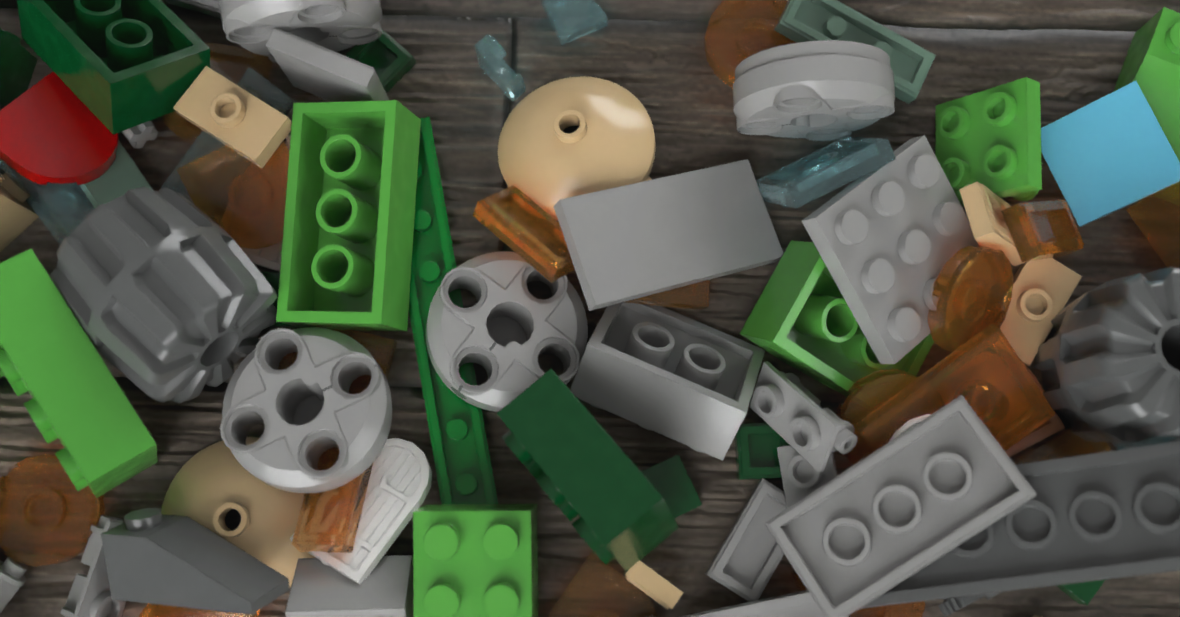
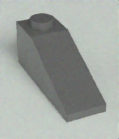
(185, 565)

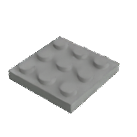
(889, 243)

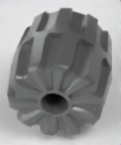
(163, 292)
(1118, 361)

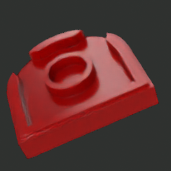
(54, 136)

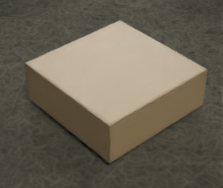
(653, 585)

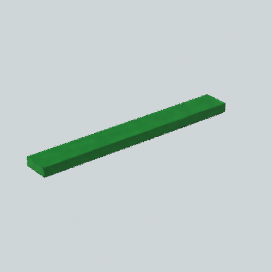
(454, 425)

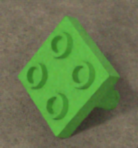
(993, 140)

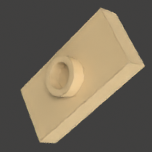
(234, 116)
(987, 220)
(1038, 295)

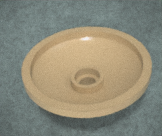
(607, 150)
(217, 483)

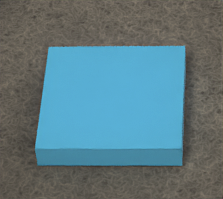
(1109, 154)

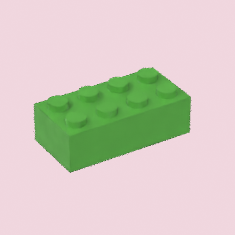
(349, 216)
(68, 380)
(475, 560)

